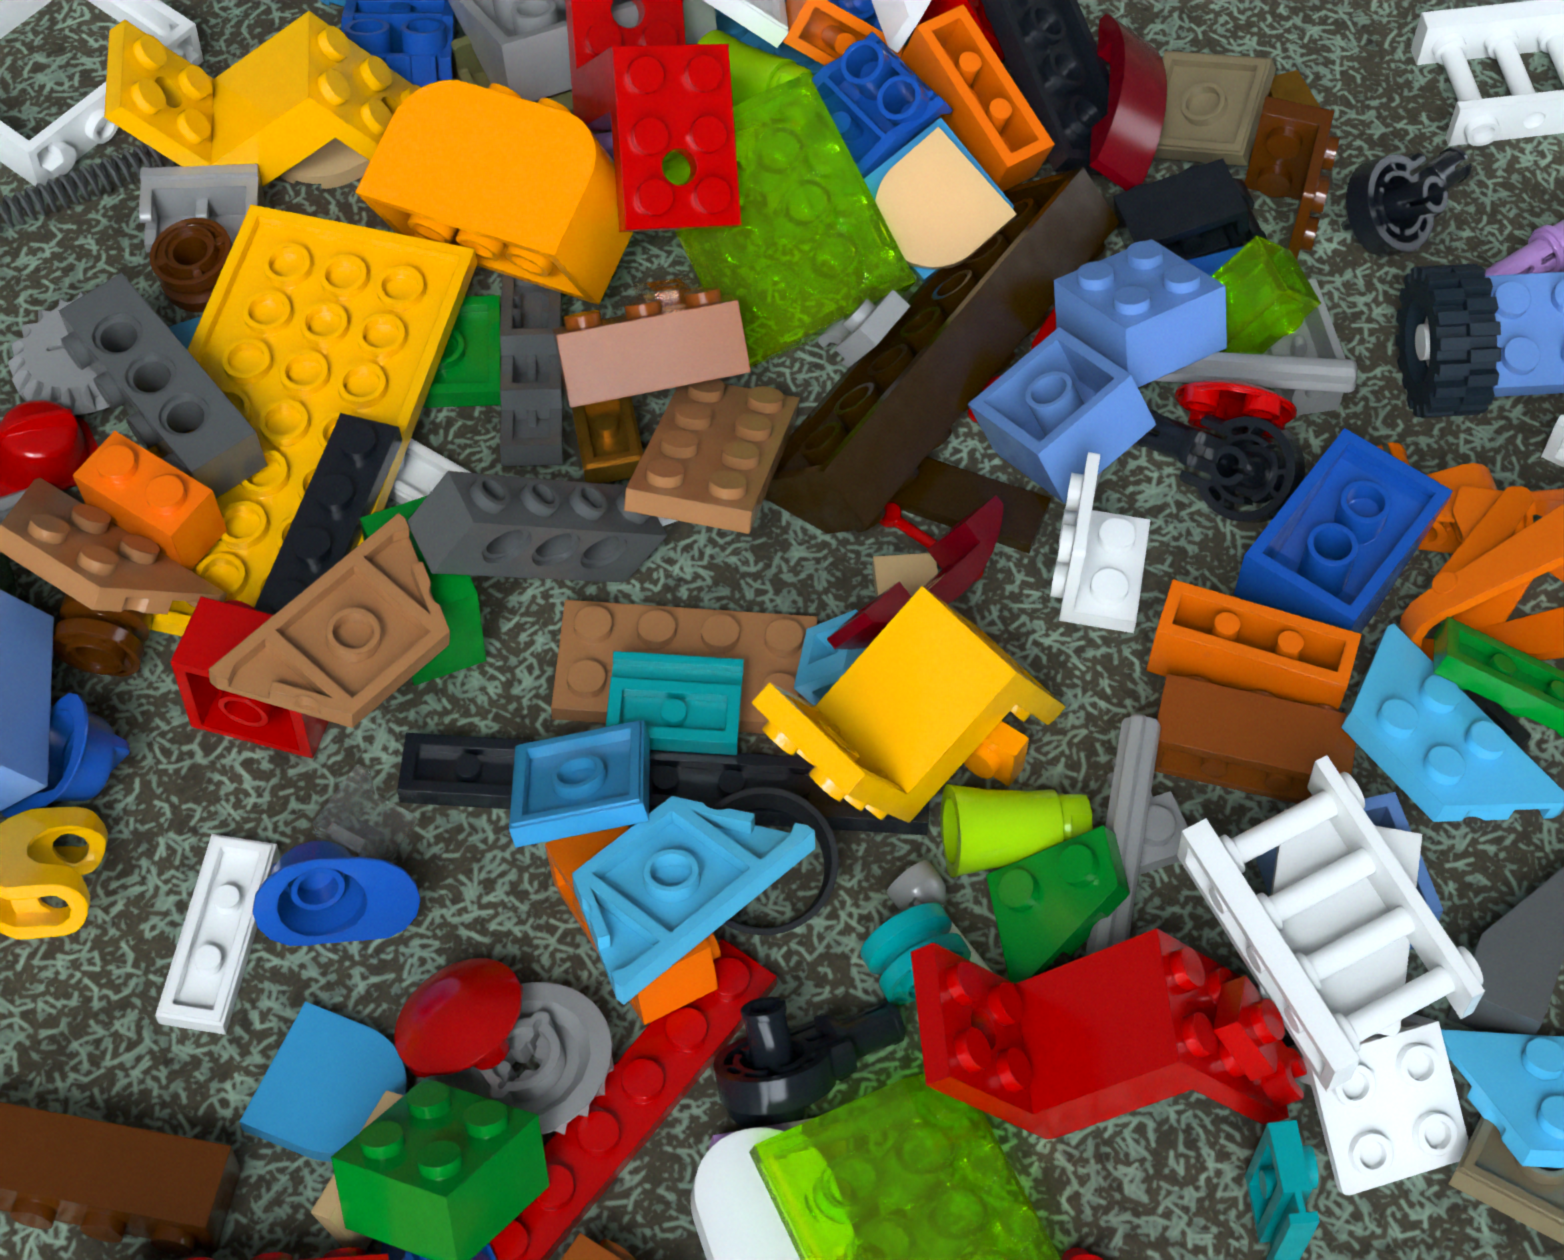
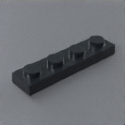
(331, 509)

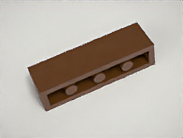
(114, 1179)

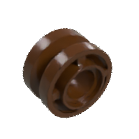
(189, 261)
(101, 639)

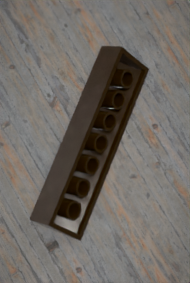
(937, 358)

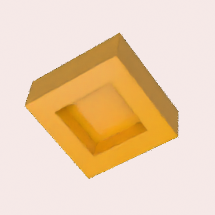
(1000, 755)

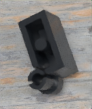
(1189, 212)

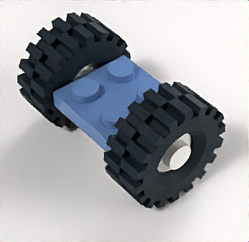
(1478, 337)

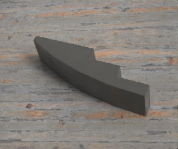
(530, 375)

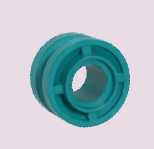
(890, 947)

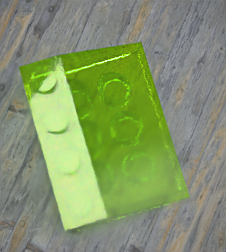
(807, 228)
(900, 1181)

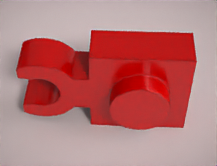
(1253, 1034)

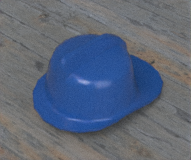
(80, 756)
(332, 897)

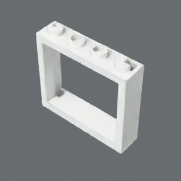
(84, 125)

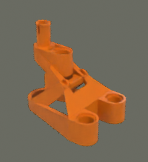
(1492, 562)

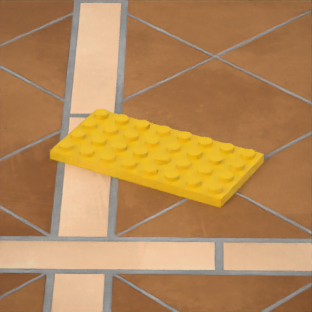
(305, 329)

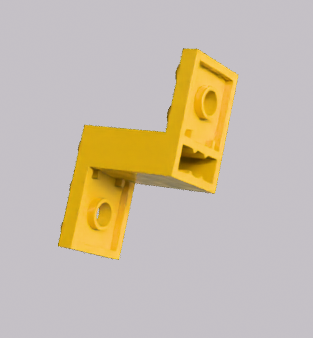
(260, 111)
(906, 710)

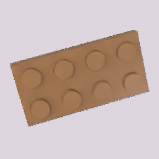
(713, 455)
(593, 630)

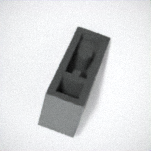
(1520, 963)

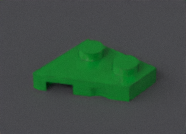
(1056, 899)

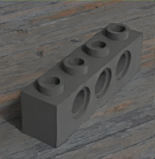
(140, 355)
(532, 529)

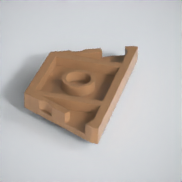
(93, 557)
(345, 636)

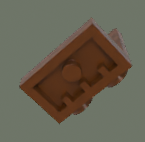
(1288, 160)

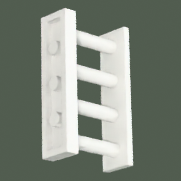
(1502, 34)
(1293, 979)

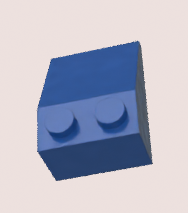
(1342, 536)

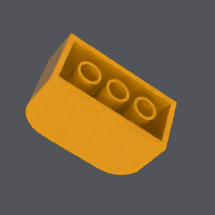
(503, 179)

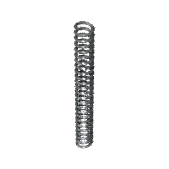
(81, 181)

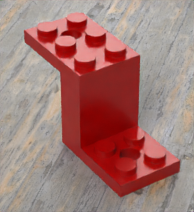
(656, 102)
(1081, 1036)

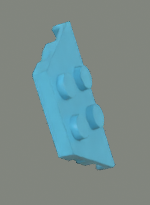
(1441, 742)
(676, 884)
(1517, 1088)

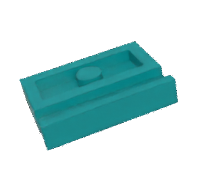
(682, 699)
(1278, 1189)

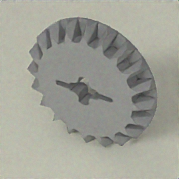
(45, 369)
(570, 1046)

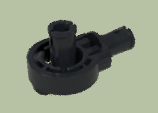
(1398, 201)
(1233, 462)
(786, 1069)

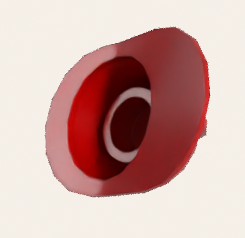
(42, 443)

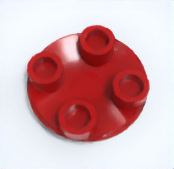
(1231, 400)
(459, 1018)

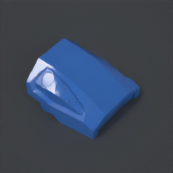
(405, 34)
(876, 101)

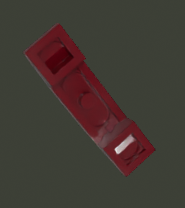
(1137, 99)
(959, 553)

